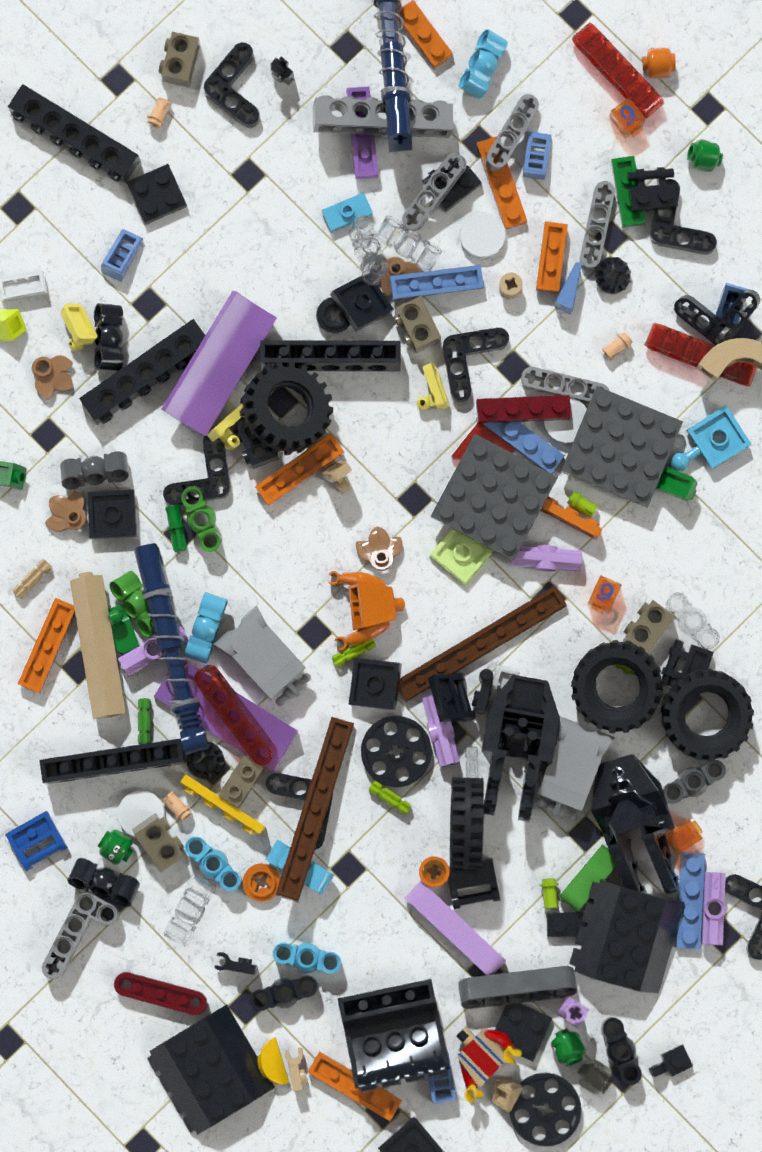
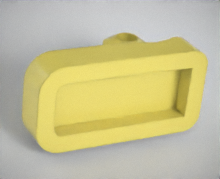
(78, 325)
(438, 397)
(224, 433)

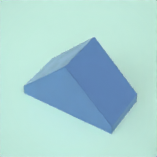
(728, 296)

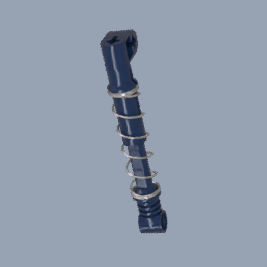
(395, 92)
(166, 631)

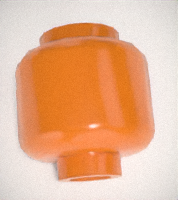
(659, 62)

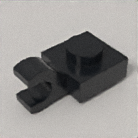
(281, 71)
(243, 965)
(673, 1061)

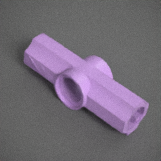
(548, 558)
(139, 658)
(441, 735)
(713, 892)
(573, 1012)

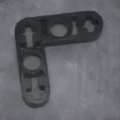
(225, 83)
(667, 226)
(715, 323)
(465, 349)
(208, 484)
(280, 791)
(736, 893)

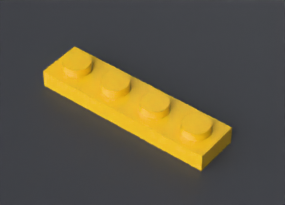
(230, 811)

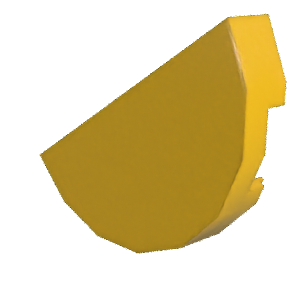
(271, 1063)

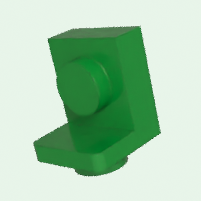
(12, 475)

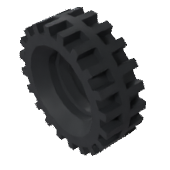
(268, 429)
(606, 716)
(733, 732)
(466, 823)

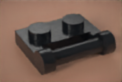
(451, 697)
(473, 877)

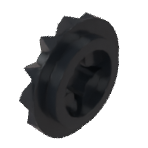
(607, 284)
(323, 316)
(215, 764)

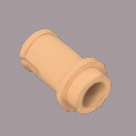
(159, 112)
(617, 345)
(177, 806)

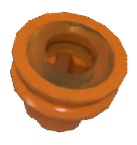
(428, 864)

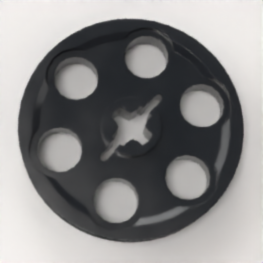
(386, 744)
(549, 1121)

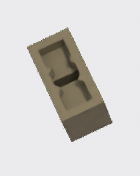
(184, 59)
(422, 323)
(652, 630)
(241, 782)
(154, 844)

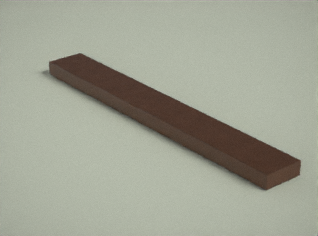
(483, 642)
(314, 810)

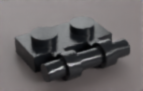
(462, 188)
(652, 197)
(696, 658)
(480, 697)

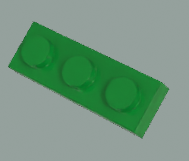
(620, 167)

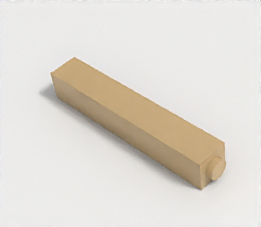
(97, 646)

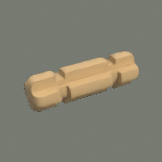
(31, 579)

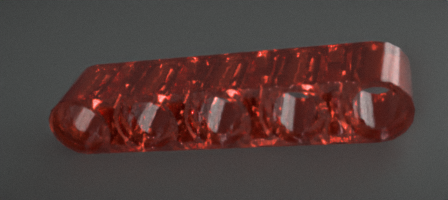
(617, 69)
(692, 351)
(237, 727)

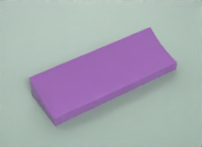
(218, 363)
(276, 729)

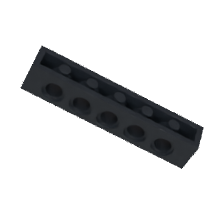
(27, 99)
(333, 354)
(131, 373)
(112, 761)

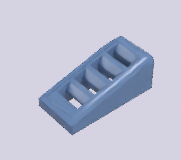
(531, 172)
(114, 267)
(566, 298)
(442, 1097)

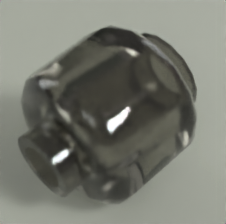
(595, 1077)

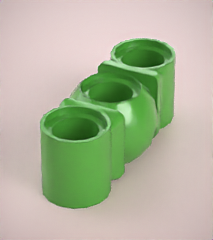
(201, 530)
(128, 590)

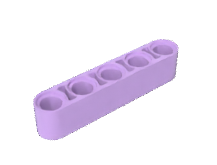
(455, 929)

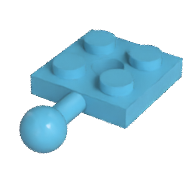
(711, 451)

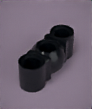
(109, 337)
(103, 882)
(272, 995)
(626, 1061)

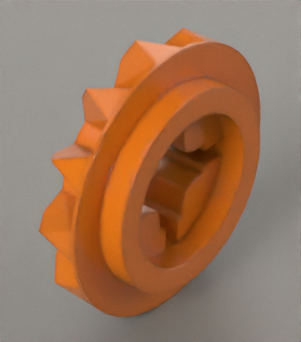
(250, 885)

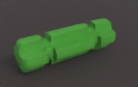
(144, 721)

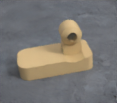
(335, 473)

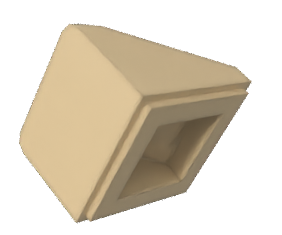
(506, 1093)

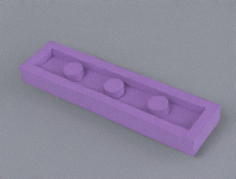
(363, 145)

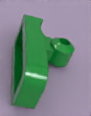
(677, 484)
(122, 630)

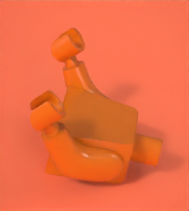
(370, 605)

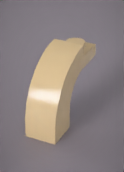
(728, 353)

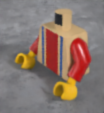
(483, 1057)

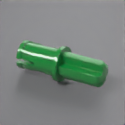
(176, 528)

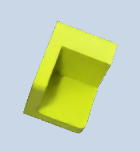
(11, 324)

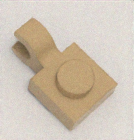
(297, 1076)

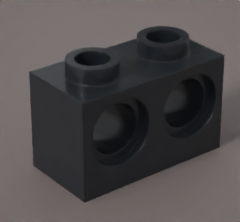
(251, 445)

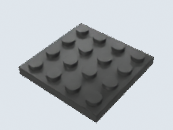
(622, 446)
(494, 497)

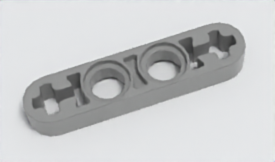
(511, 132)
(431, 189)
(597, 225)
(566, 382)

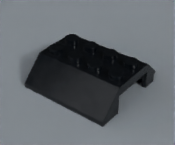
(626, 936)
(393, 1035)
(209, 1070)

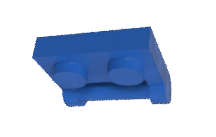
(32, 833)

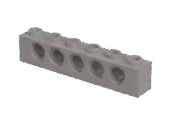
(372, 124)

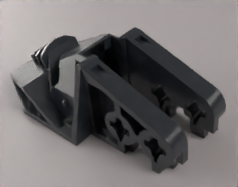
(524, 726)
(630, 799)

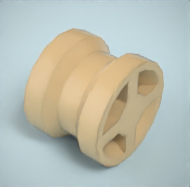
(508, 290)

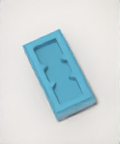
(346, 212)

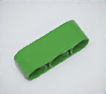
(596, 868)

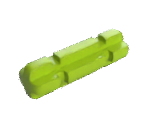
(352, 652)
(390, 798)

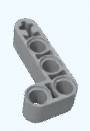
(75, 938)

